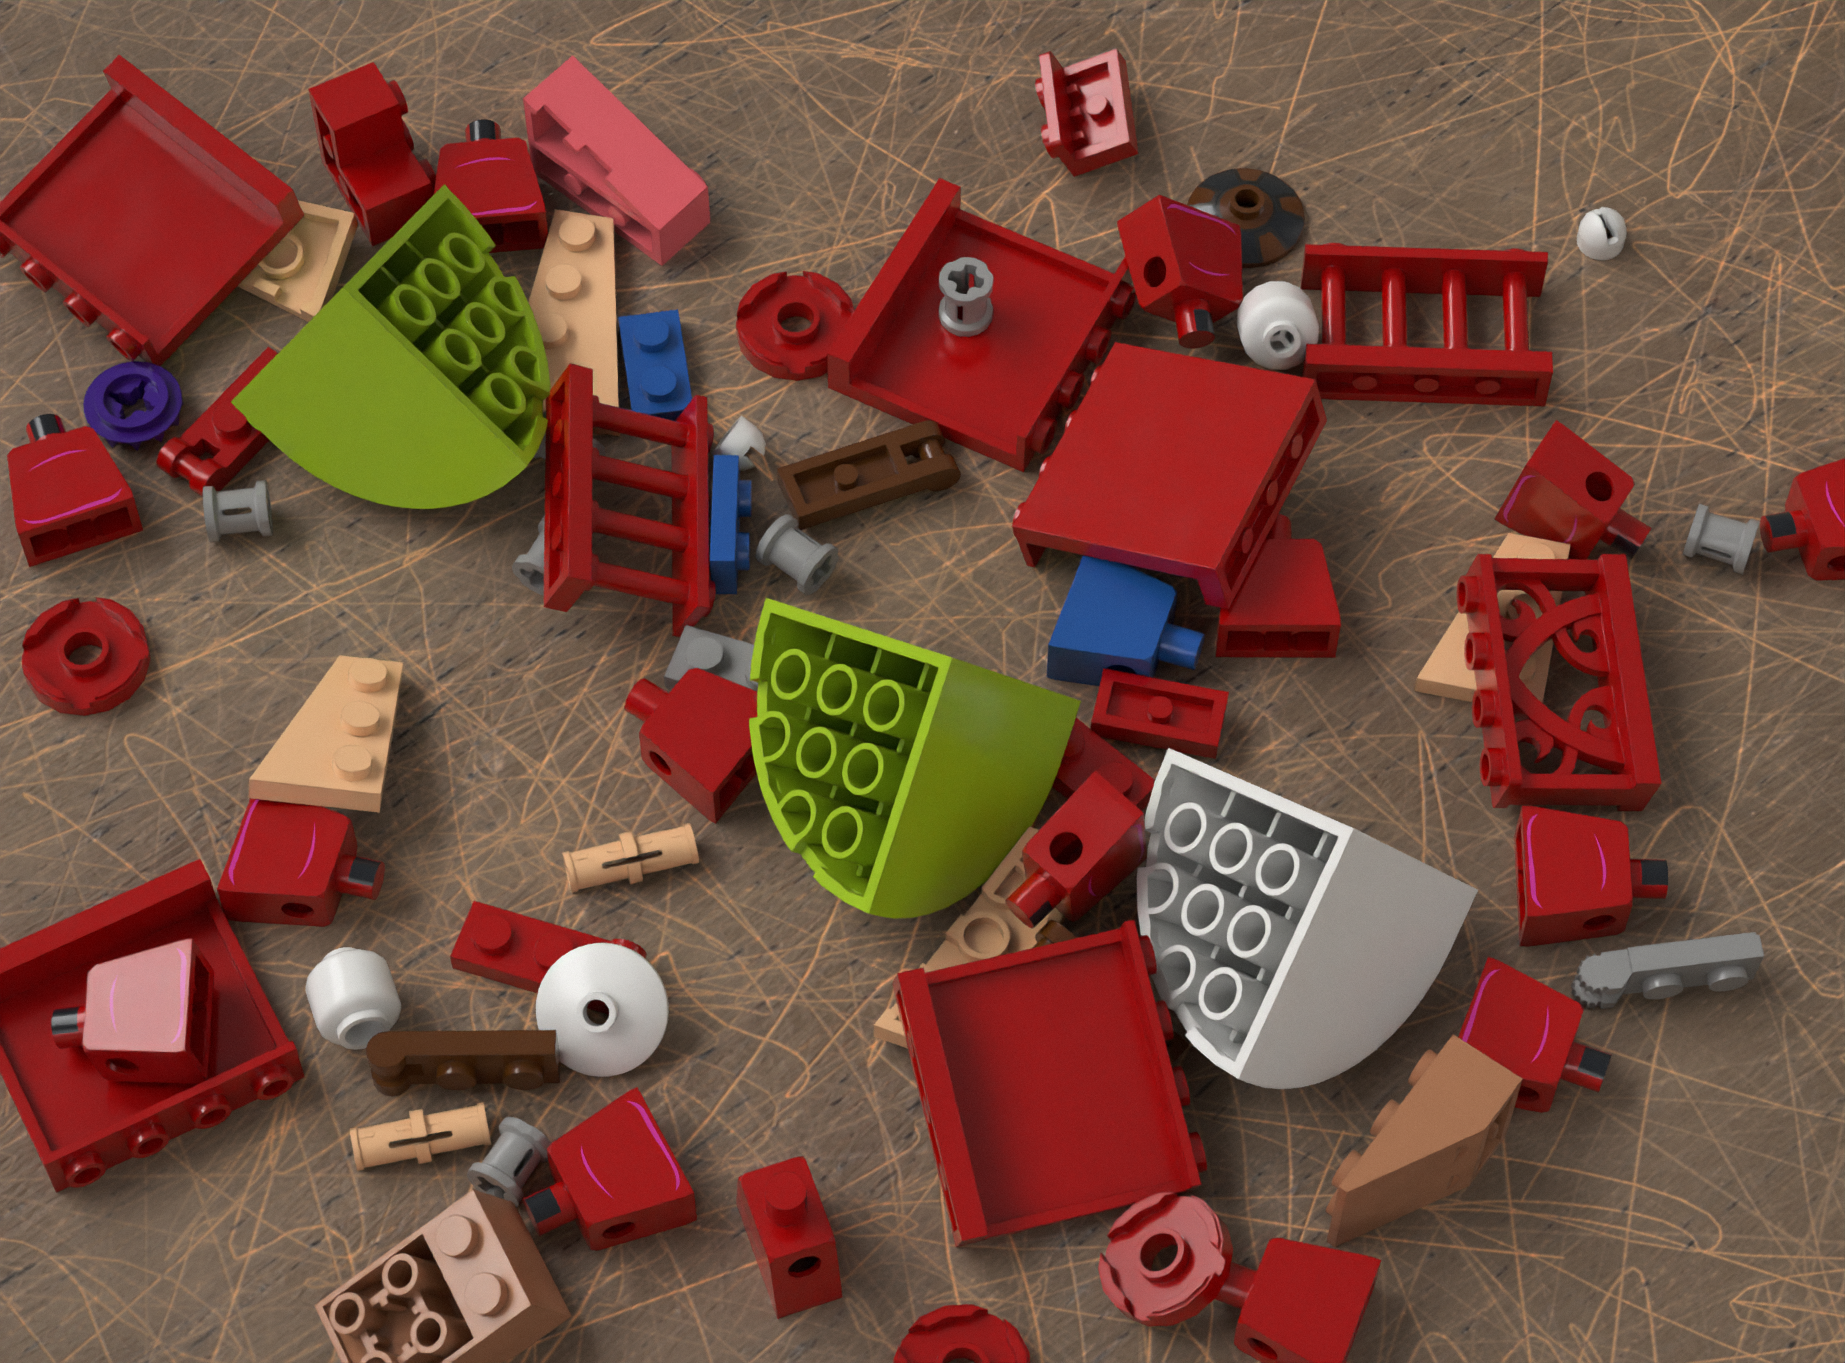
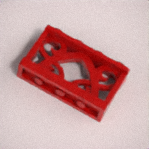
(1622, 697)

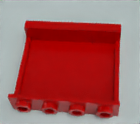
(144, 217)
(988, 388)
(1173, 467)
(1048, 1084)
(94, 1123)

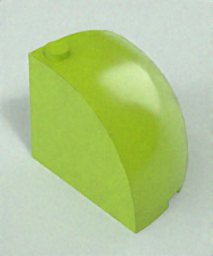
(415, 374)
(896, 761)

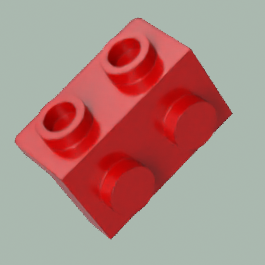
(1087, 111)

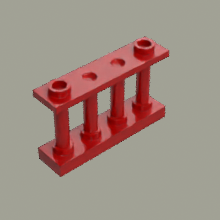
(1420, 373)
(574, 516)

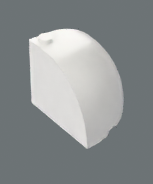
(1284, 929)

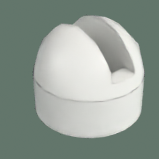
(1592, 234)
(738, 441)

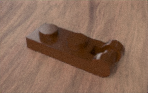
(867, 474)
(463, 1059)

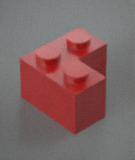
(370, 150)

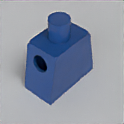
(1118, 623)

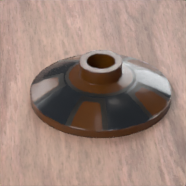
(1269, 227)

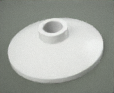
(634, 1000)

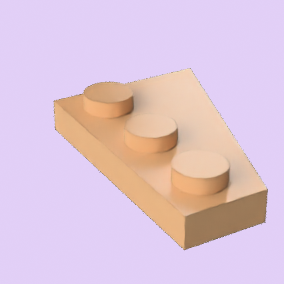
(1446, 668)
(337, 741)

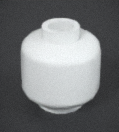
(1277, 325)
(352, 997)

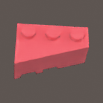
(613, 163)

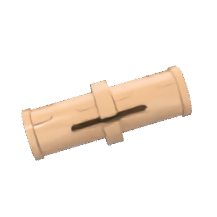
(675, 849)
(376, 1143)

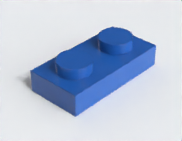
(655, 363)
(729, 502)

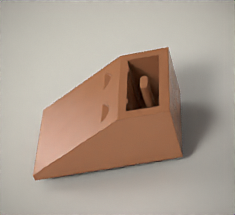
(1427, 1142)
(449, 1292)

